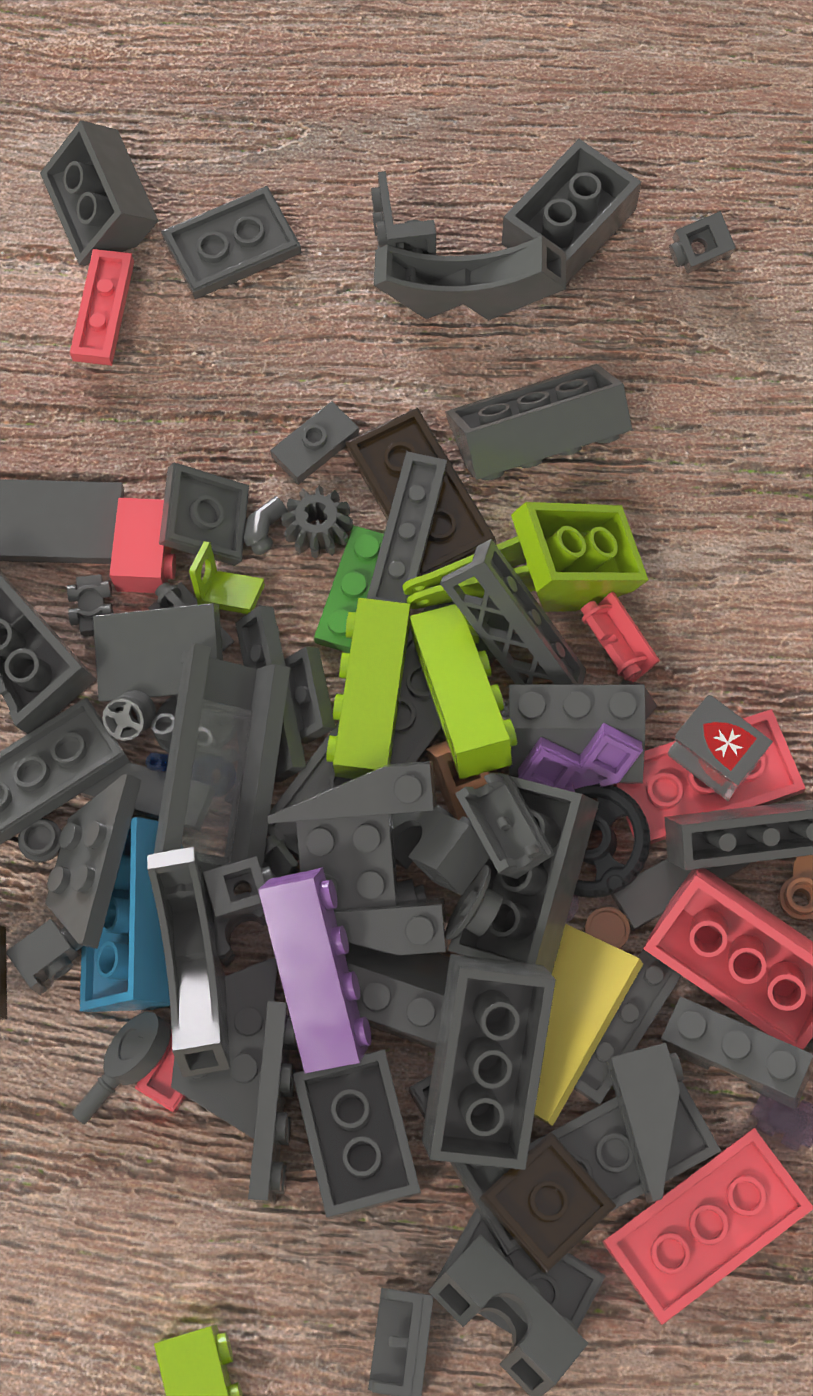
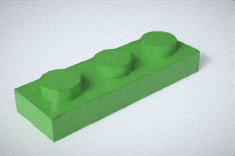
(350, 583)

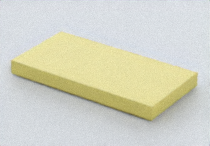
(586, 996)

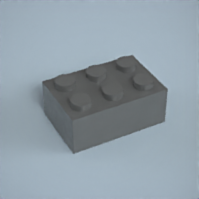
(574, 206)
(356, 1136)

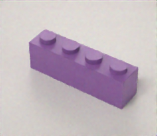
(315, 970)

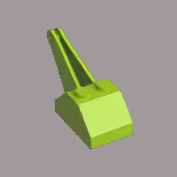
(570, 557)

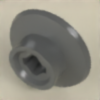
(475, 907)

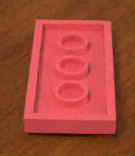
(675, 791)
(707, 1226)

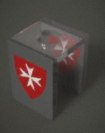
(718, 747)

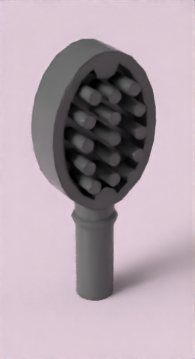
(127, 1060)

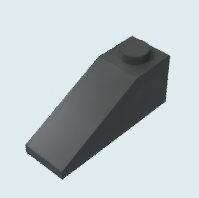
(648, 1103)

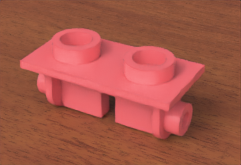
(620, 637)

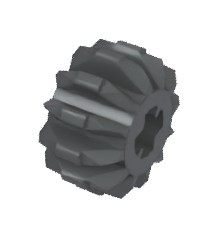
(317, 508)

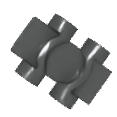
(90, 595)

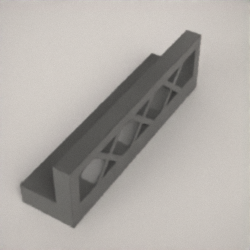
(524, 615)

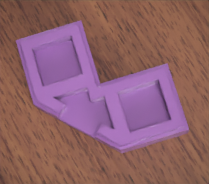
(602, 761)

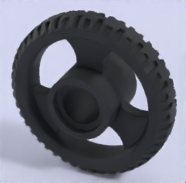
(612, 875)

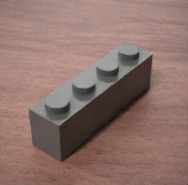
(740, 835)

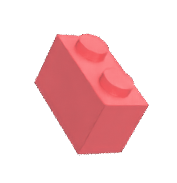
(137, 557)

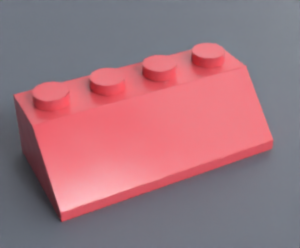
(738, 956)

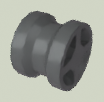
(119, 719)

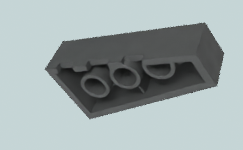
(35, 665)

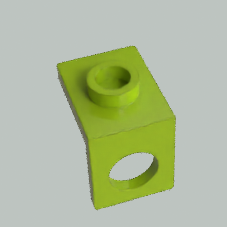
(229, 590)

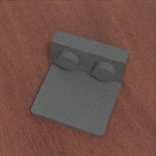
(410, 236)

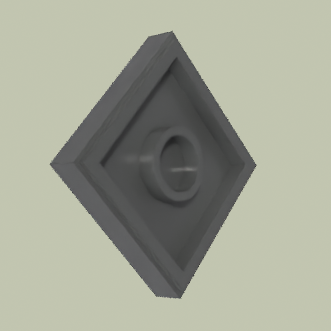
(204, 509)

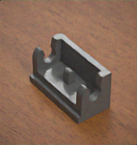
(505, 825)
(400, 1343)

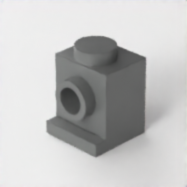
(711, 233)
(222, 884)
(44, 955)

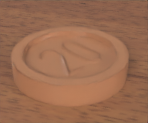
(609, 926)

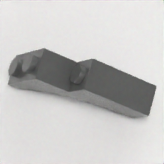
(483, 282)
(192, 962)

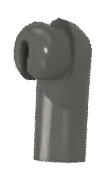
(258, 525)

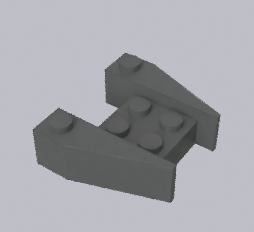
(353, 841)

